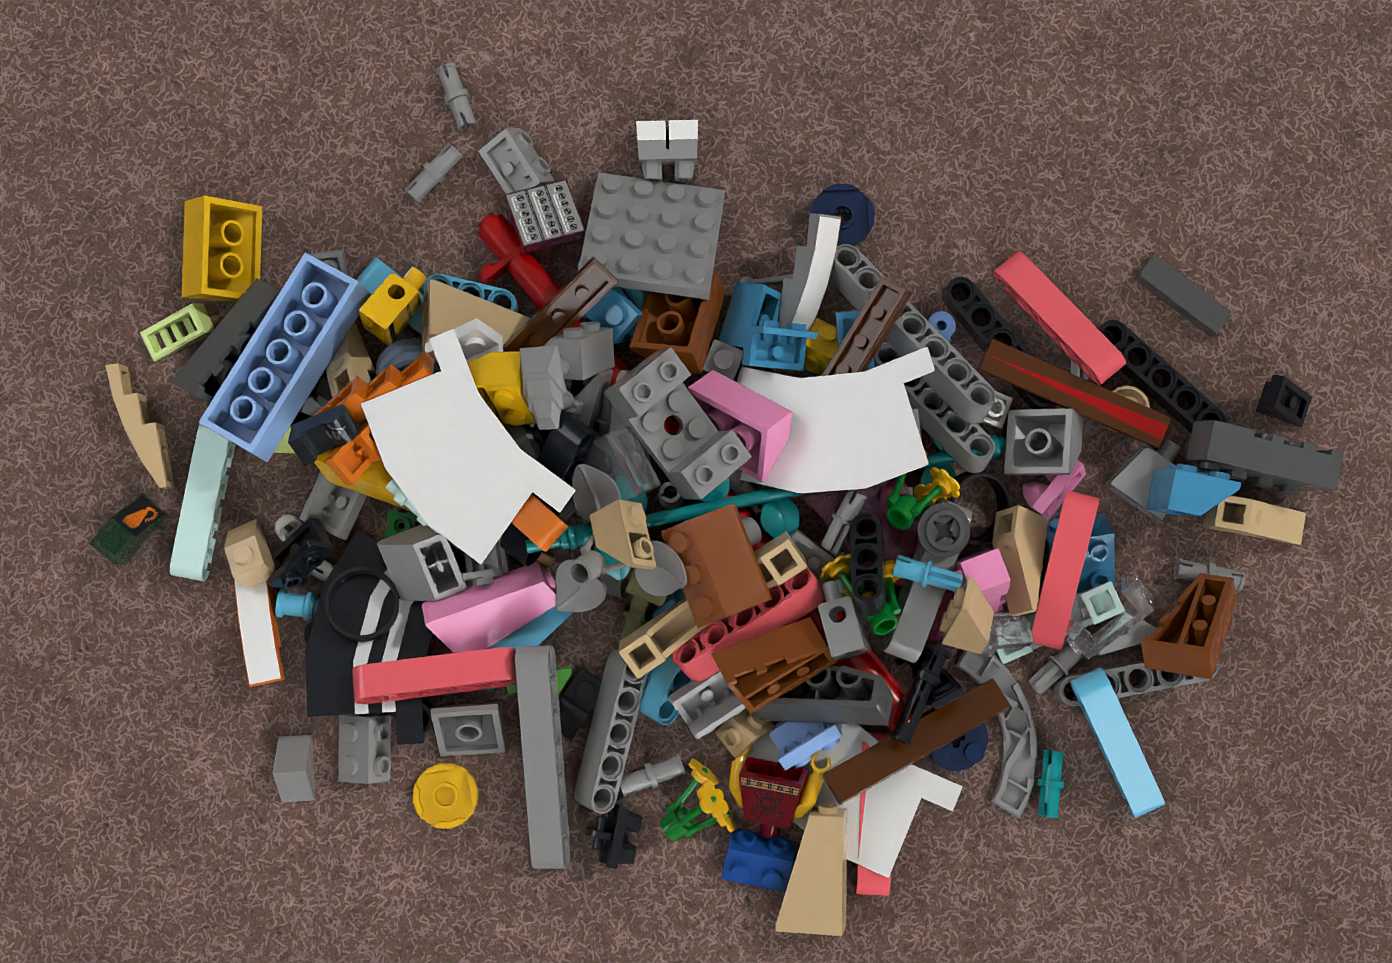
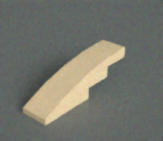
(146, 437)

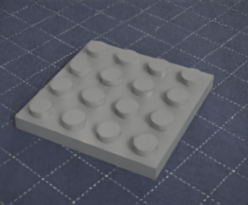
(655, 234)

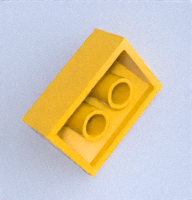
(220, 248)

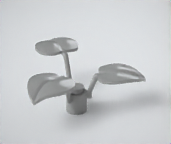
(578, 579)

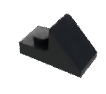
(1284, 401)
(578, 702)

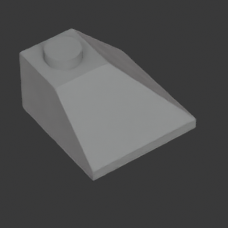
(1043, 441)

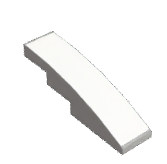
(812, 271)

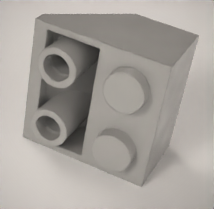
(422, 565)

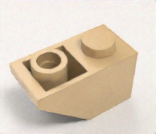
(623, 534)

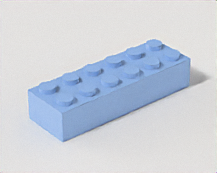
(285, 357)

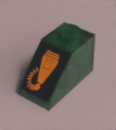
(128, 530)

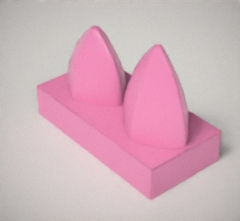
(1046, 498)

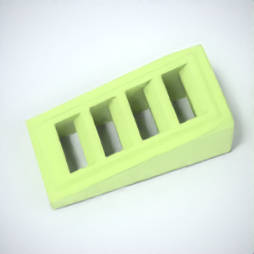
(201, 320)

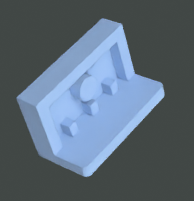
(802, 739)

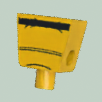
(393, 305)

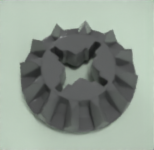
(957, 527)

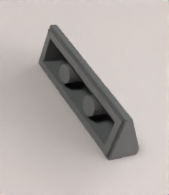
(1182, 295)

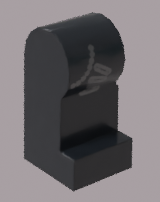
(322, 433)

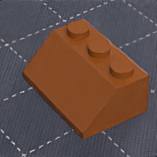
(679, 323)
(718, 565)

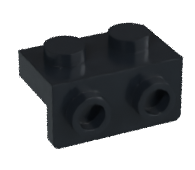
(300, 554)

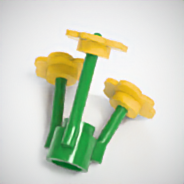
(907, 508)
(884, 621)
(711, 800)

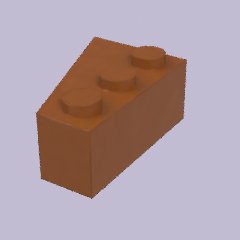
(1195, 630)
(773, 662)

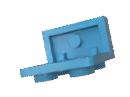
(1100, 555)

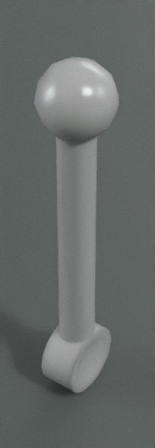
(768, 280)

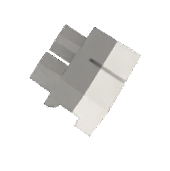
(681, 151)

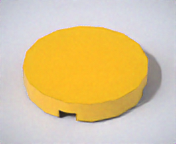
(443, 786)

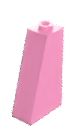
(492, 611)

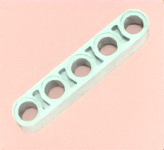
(201, 504)

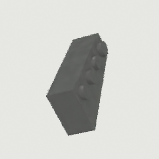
(223, 347)
(1263, 458)
(834, 697)

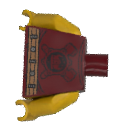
(771, 793)

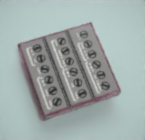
(545, 216)

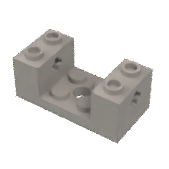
(698, 453)

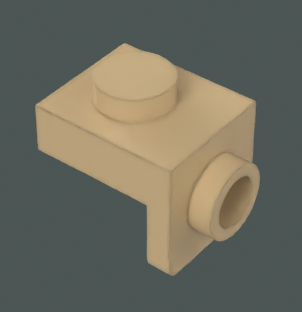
(743, 731)

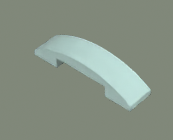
(1089, 608)

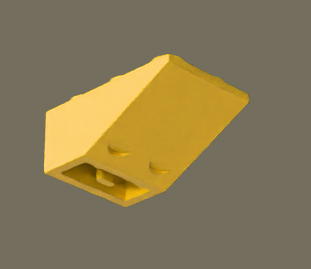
(500, 386)

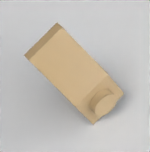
(249, 554)

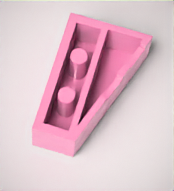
(989, 573)

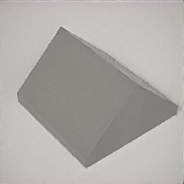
(469, 728)

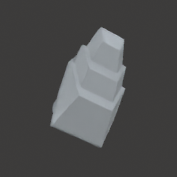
(545, 384)

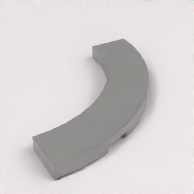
(1016, 729)

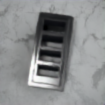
(945, 692)

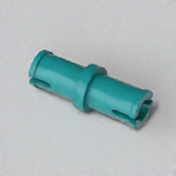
(1050, 783)

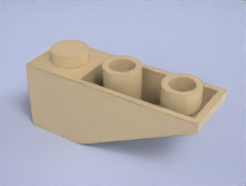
(1256, 520)
(1021, 542)
(967, 619)

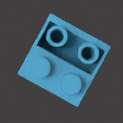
(1188, 493)

